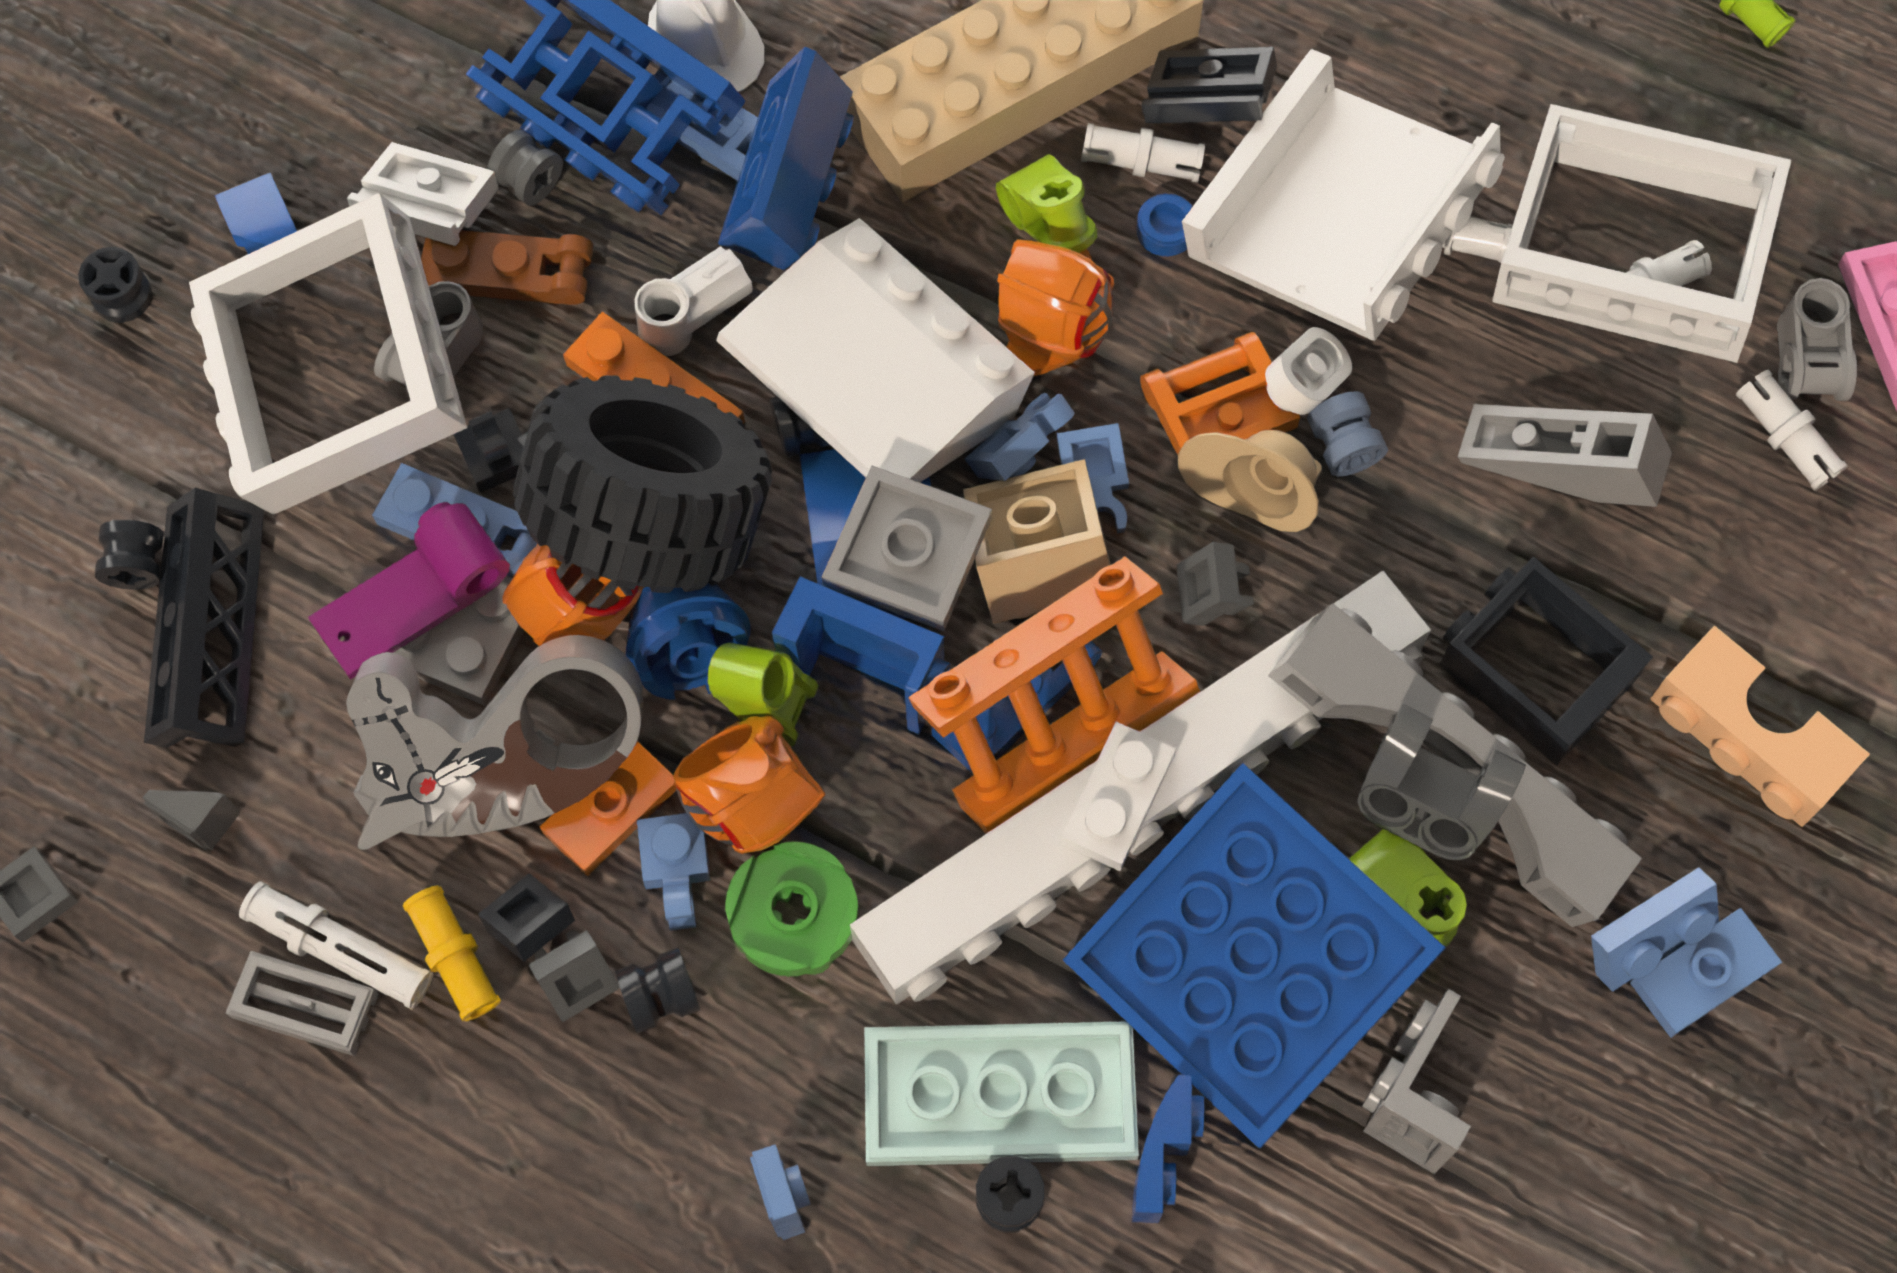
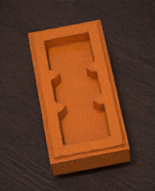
(609, 814)

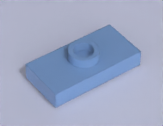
(1706, 973)
(781, 1191)

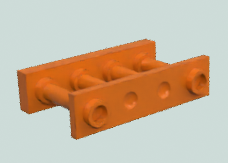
(1075, 740)

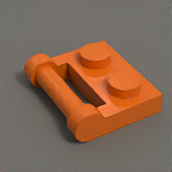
(1232, 409)

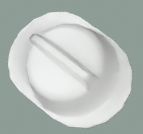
(714, 34)

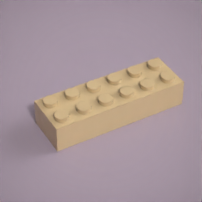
(1000, 76)

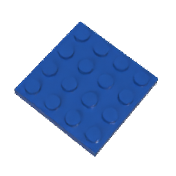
(1253, 955)

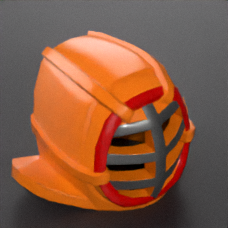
(1053, 305)
(561, 601)
(747, 785)

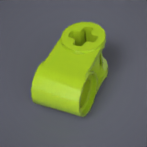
(1048, 204)
(760, 684)
(1413, 882)

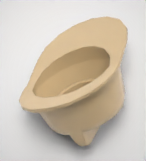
(1259, 476)

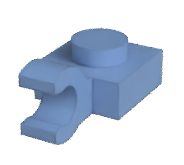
(673, 858)

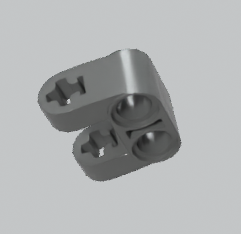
(1431, 797)

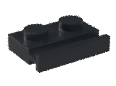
(1209, 85)

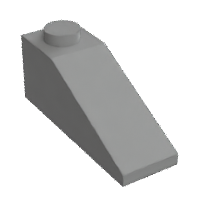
(1571, 451)

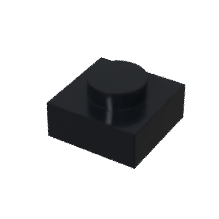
(526, 917)

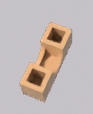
(1792, 769)

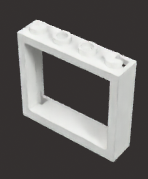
(1627, 301)
(434, 402)

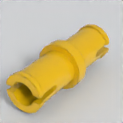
(451, 953)

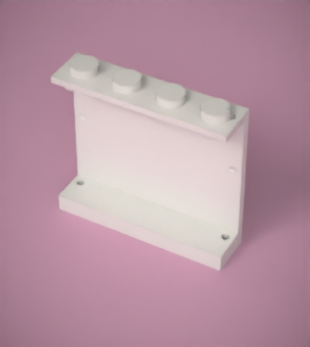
(1338, 201)

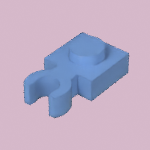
(1013, 445)
(1105, 465)

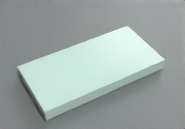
(1000, 1093)

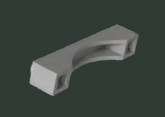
(1558, 848)

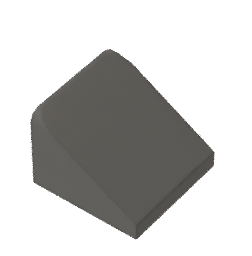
(196, 815)

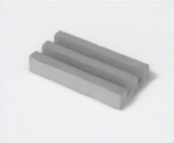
(353, 1020)

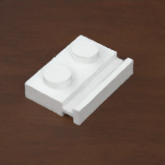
(430, 189)

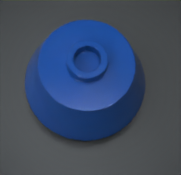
(678, 634)

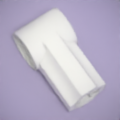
(692, 298)

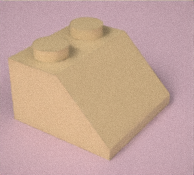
(1039, 540)

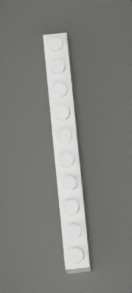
(1021, 864)

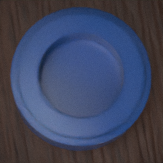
(1161, 225)

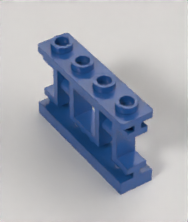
(630, 51)

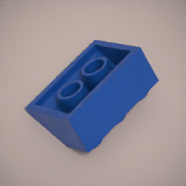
(789, 162)

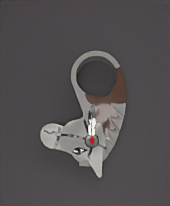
(482, 774)

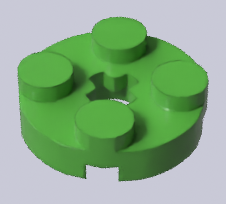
(773, 877)

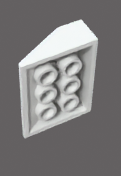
(877, 357)

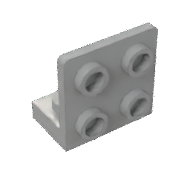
(1414, 1124)

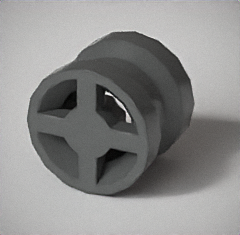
(525, 167)

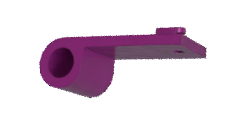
(444, 575)

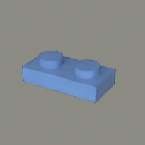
(1655, 929)

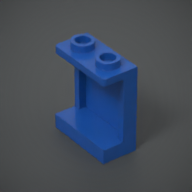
(860, 637)

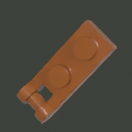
(511, 266)

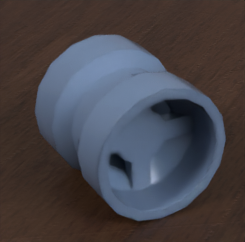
(1347, 433)

